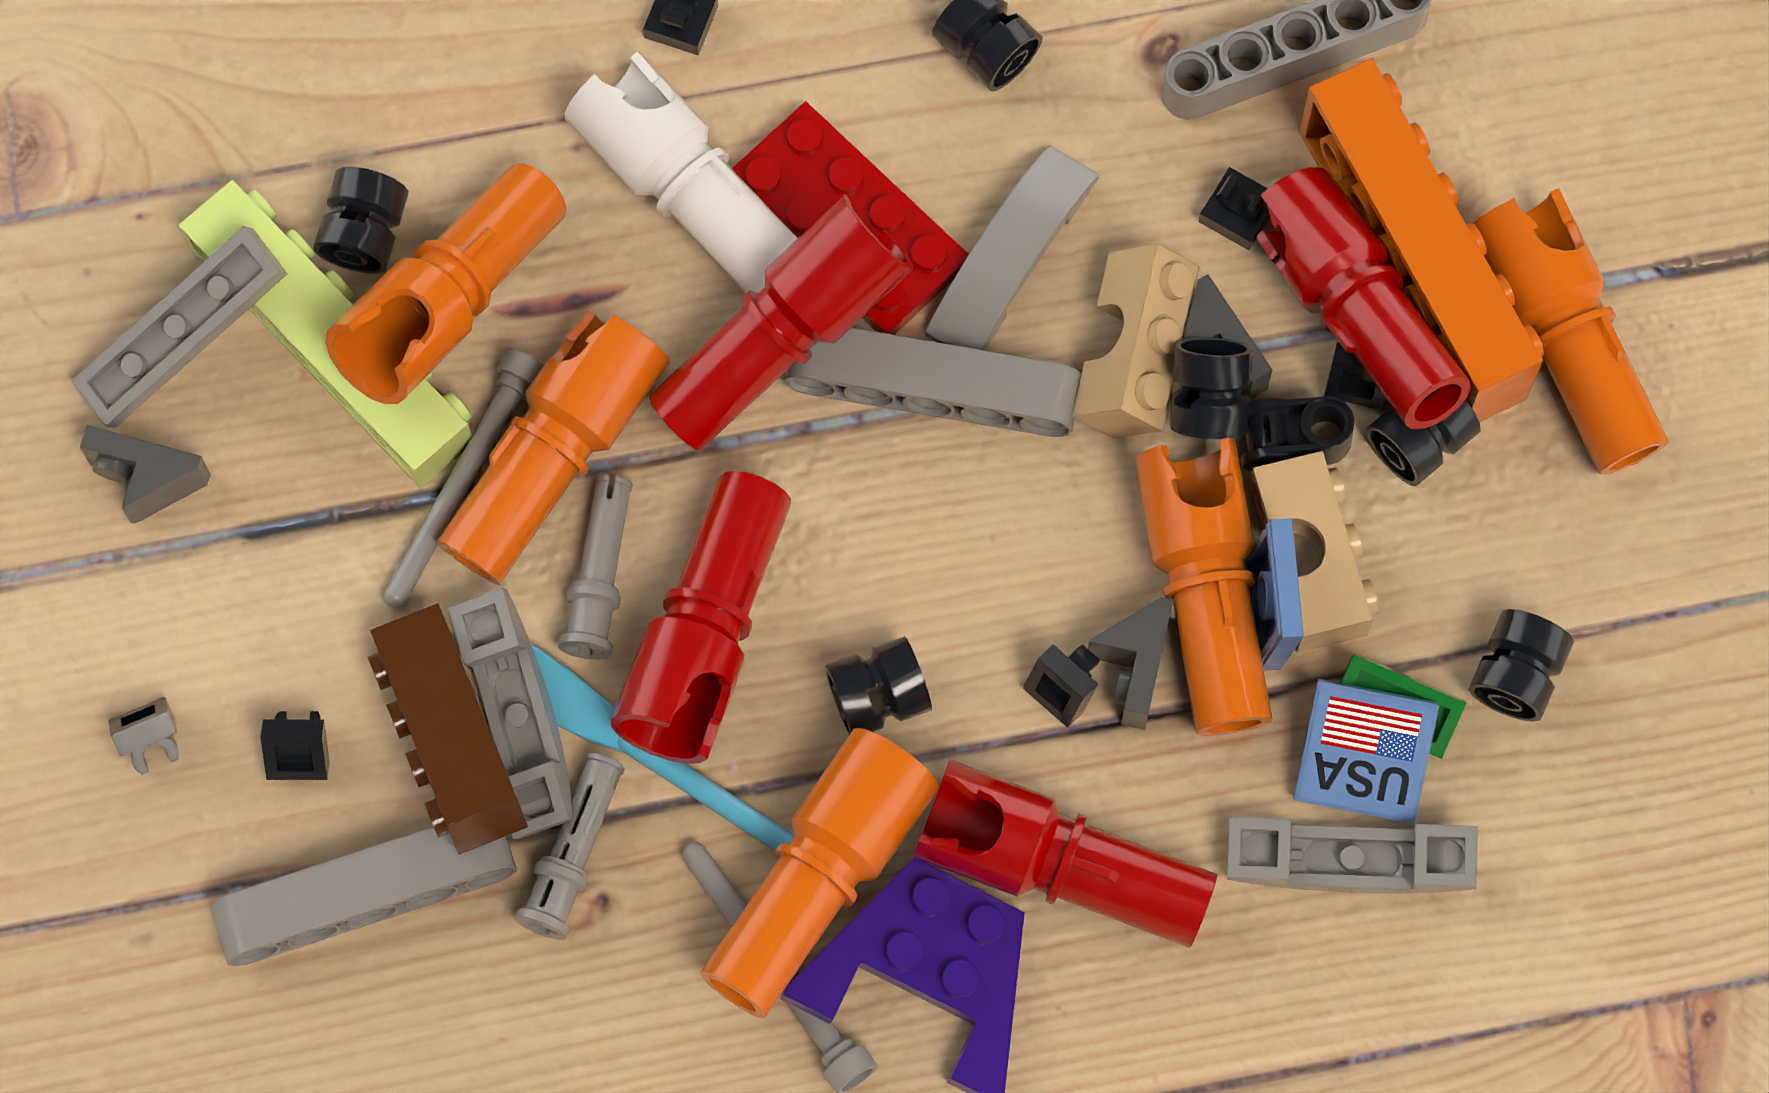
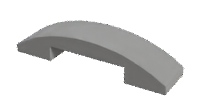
(1010, 250)
(516, 707)
(1352, 857)

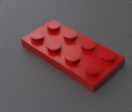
(810, 166)

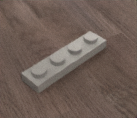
(179, 327)

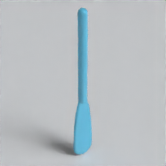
(588, 715)

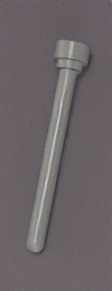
(516, 374)
(844, 1061)

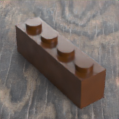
(447, 728)

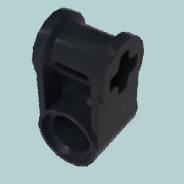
(1290, 429)

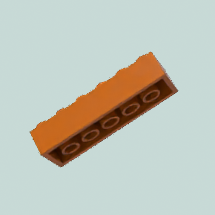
(1385, 170)

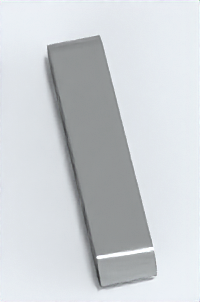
(1274, 60)
(941, 381)
(353, 893)

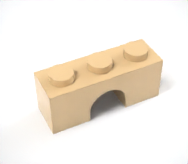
(1134, 382)
(1332, 597)

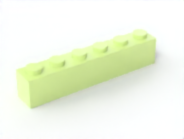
(417, 433)

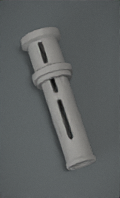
(594, 594)
(562, 872)

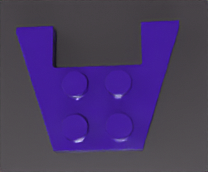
(940, 946)

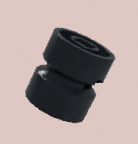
(993, 41)
(363, 213)
(1211, 386)
(1418, 452)
(1523, 658)
(898, 678)

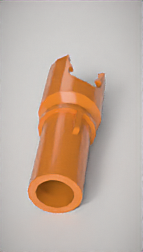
(1559, 296)
(430, 300)
(573, 409)
(1201, 539)
(840, 838)

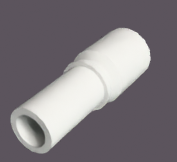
(664, 152)

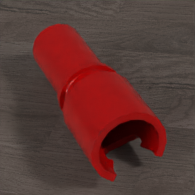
(1342, 272)
(808, 297)
(693, 652)
(1023, 843)

